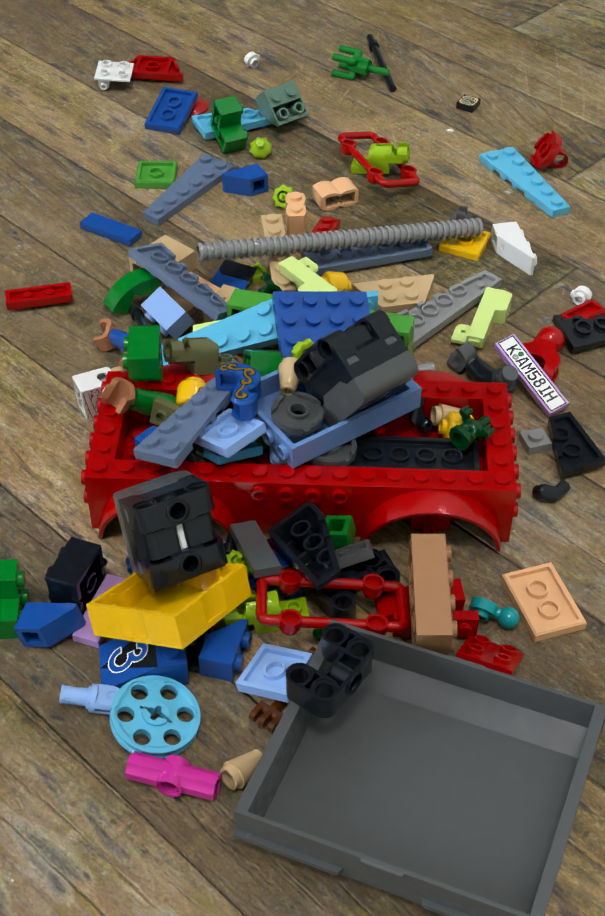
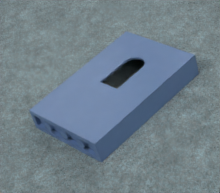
(302, 448)

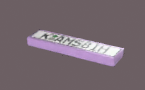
(531, 375)

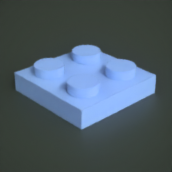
(230, 435)
(267, 671)

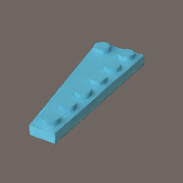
(249, 120)
(525, 178)
(241, 331)

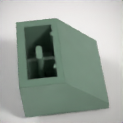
(282, 104)

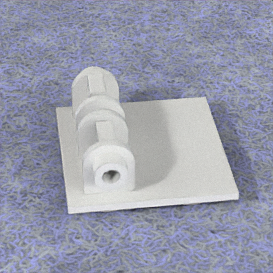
(113, 71)

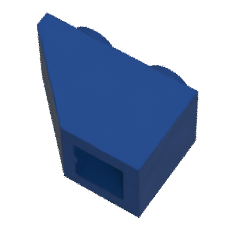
(245, 181)
(48, 623)
(224, 651)

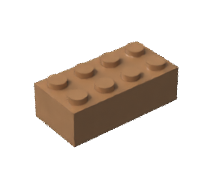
(431, 594)

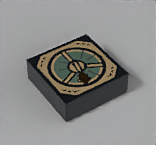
(468, 103)

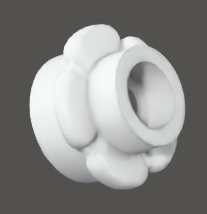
(252, 60)
(581, 295)

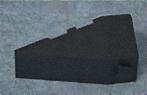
(307, 544)

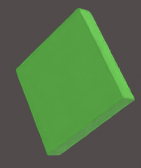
(156, 174)

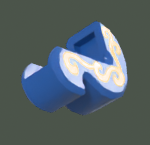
(245, 385)

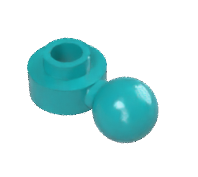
(507, 617)

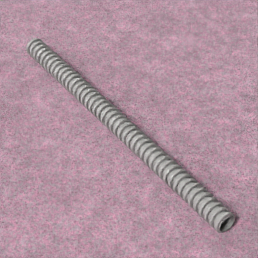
(338, 240)

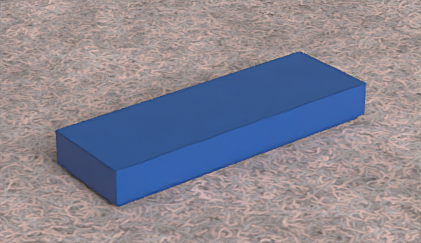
(111, 229)

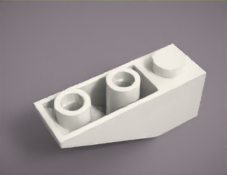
(511, 244)

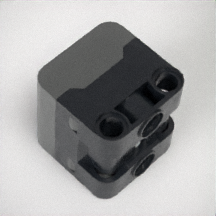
(356, 367)
(170, 529)

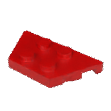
(156, 68)

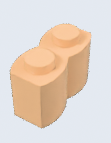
(335, 193)
(295, 213)

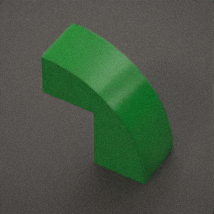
(136, 282)

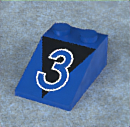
(128, 660)

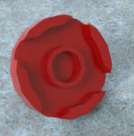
(547, 149)

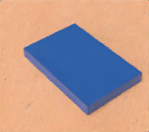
(171, 110)

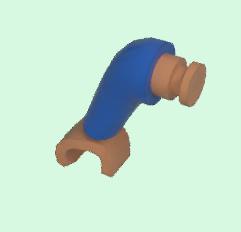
(110, 338)

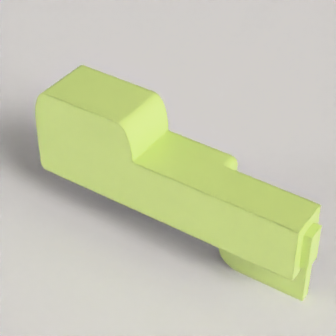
(304, 275)
(492, 309)

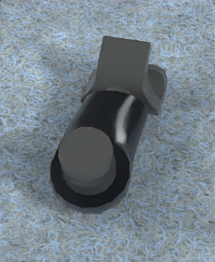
(480, 371)

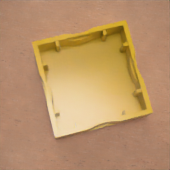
(172, 614)

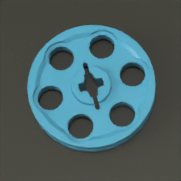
(154, 703)

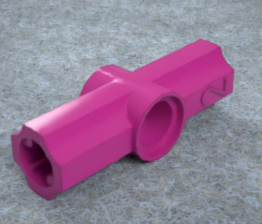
(173, 776)

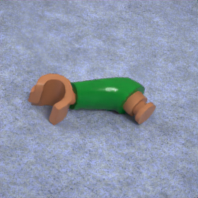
(126, 397)

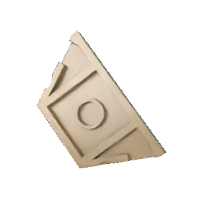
(398, 293)

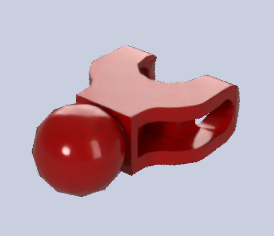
(546, 348)

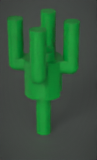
(356, 65)

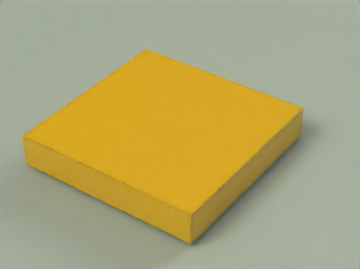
(468, 247)

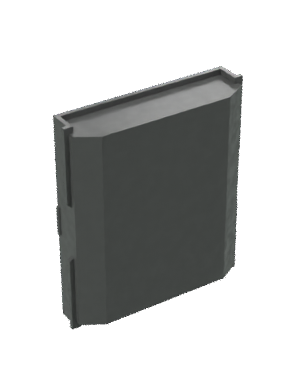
(429, 783)

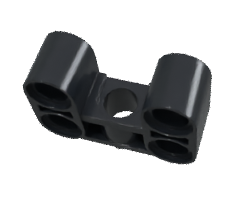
(341, 602)
(328, 690)

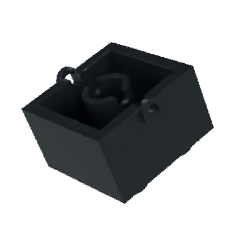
(76, 573)

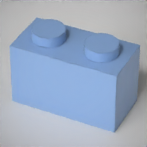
(167, 313)

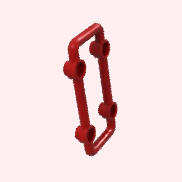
(375, 174)
(291, 620)

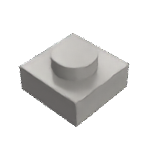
(535, 441)

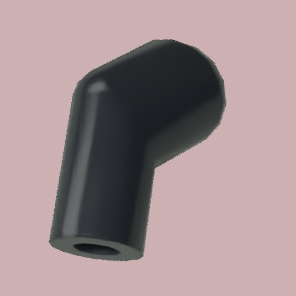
(419, 419)
(551, 493)

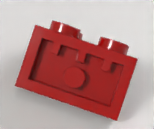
(497, 657)

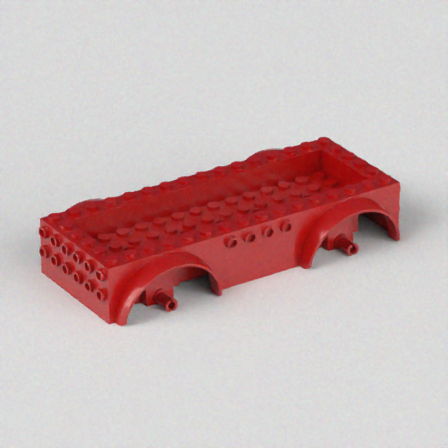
(371, 495)

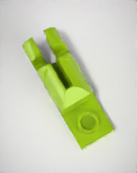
(383, 156)
(247, 610)

